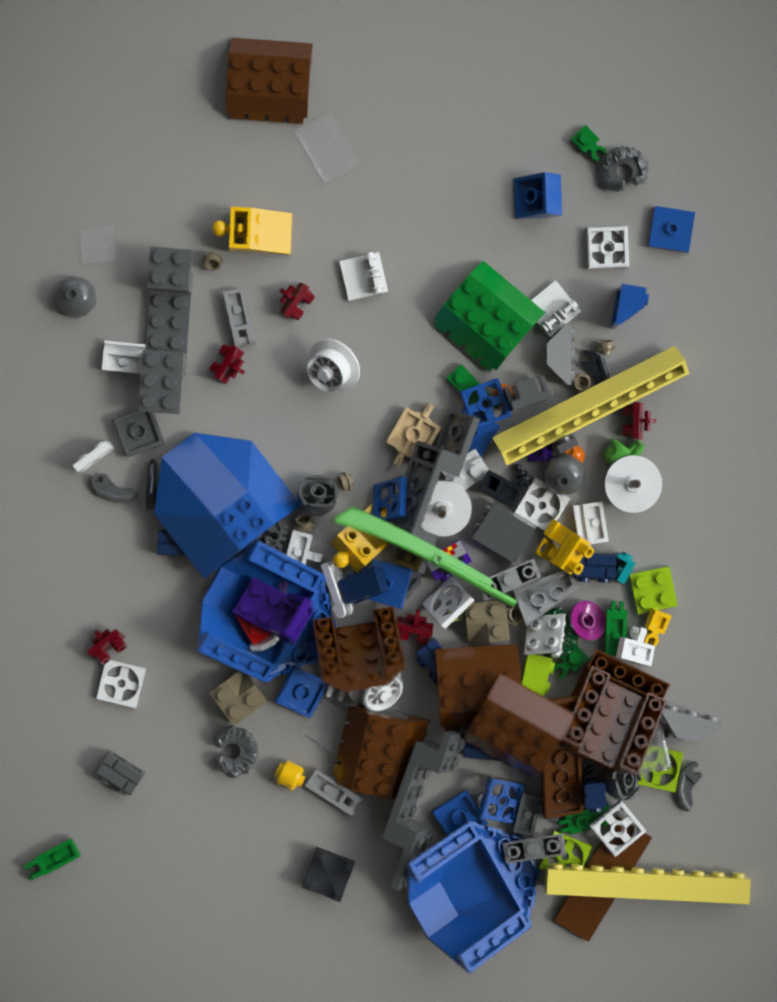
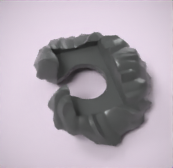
(617, 157)
(248, 751)

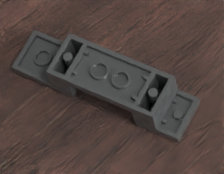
(167, 330)
(423, 475)
(403, 830)

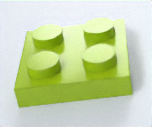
(653, 589)

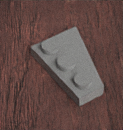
(543, 594)

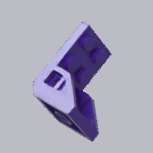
(274, 611)

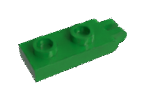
(615, 627)
(580, 822)

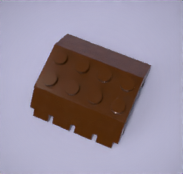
(268, 80)
(467, 677)
(518, 726)
(376, 751)

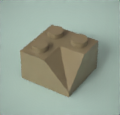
(486, 622)
(238, 696)

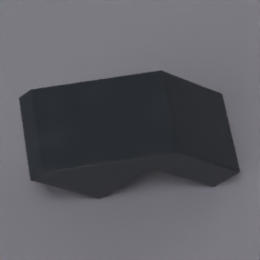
(501, 488)

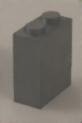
(503, 531)

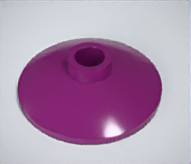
(593, 617)

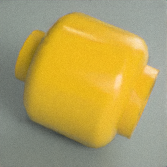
(289, 775)

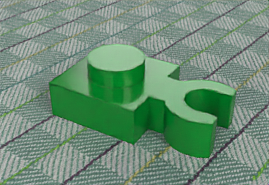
(586, 141)
(572, 660)

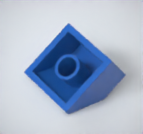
(538, 196)
(628, 302)

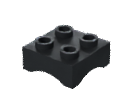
(328, 874)

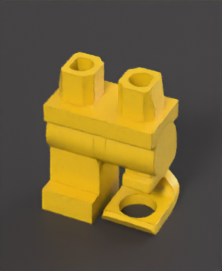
(571, 548)

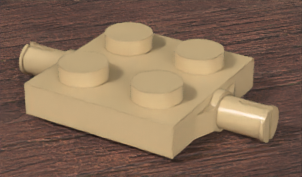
(409, 429)

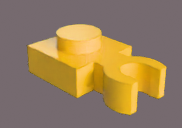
(656, 623)

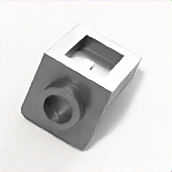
(565, 443)

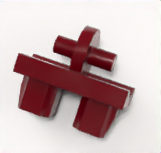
(300, 293)
(231, 364)
(637, 412)
(415, 624)
(105, 641)

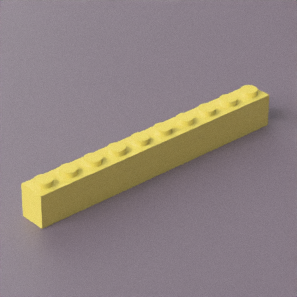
(591, 405)
(647, 884)

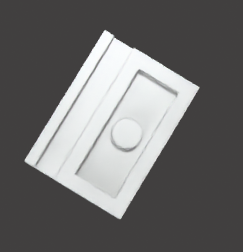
(122, 357)
(88, 460)
(473, 470)
(591, 522)

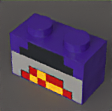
(456, 550)

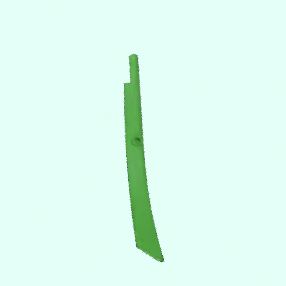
(377, 527)

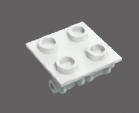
(363, 276)
(557, 306)
(545, 635)

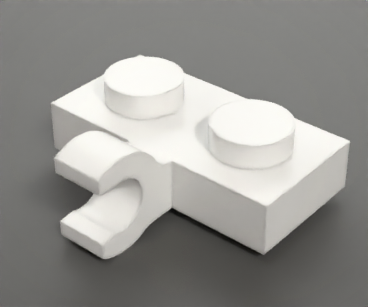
(300, 546)
(635, 649)

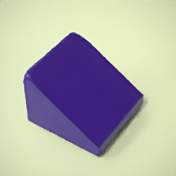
(542, 454)

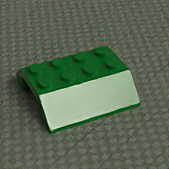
(487, 316)

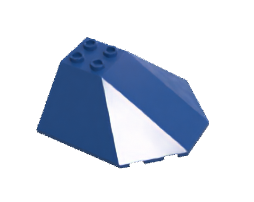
(218, 498)
(224, 637)
(469, 895)

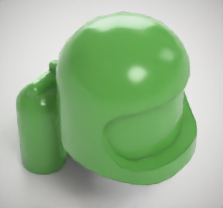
(618, 450)

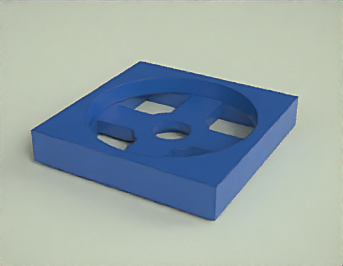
(495, 383)
(398, 501)
(487, 798)

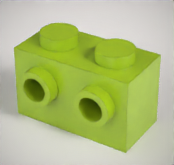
(536, 673)

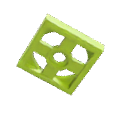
(655, 782)
(585, 847)

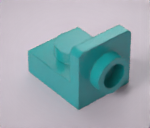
(623, 571)

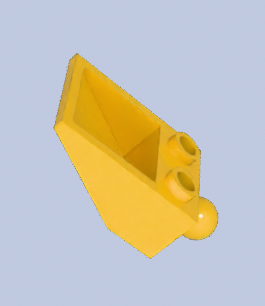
(262, 231)
(357, 546)

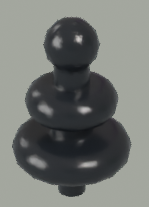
(524, 480)

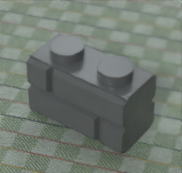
(120, 773)

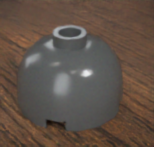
(75, 296)
(564, 474)
(317, 495)
(621, 785)

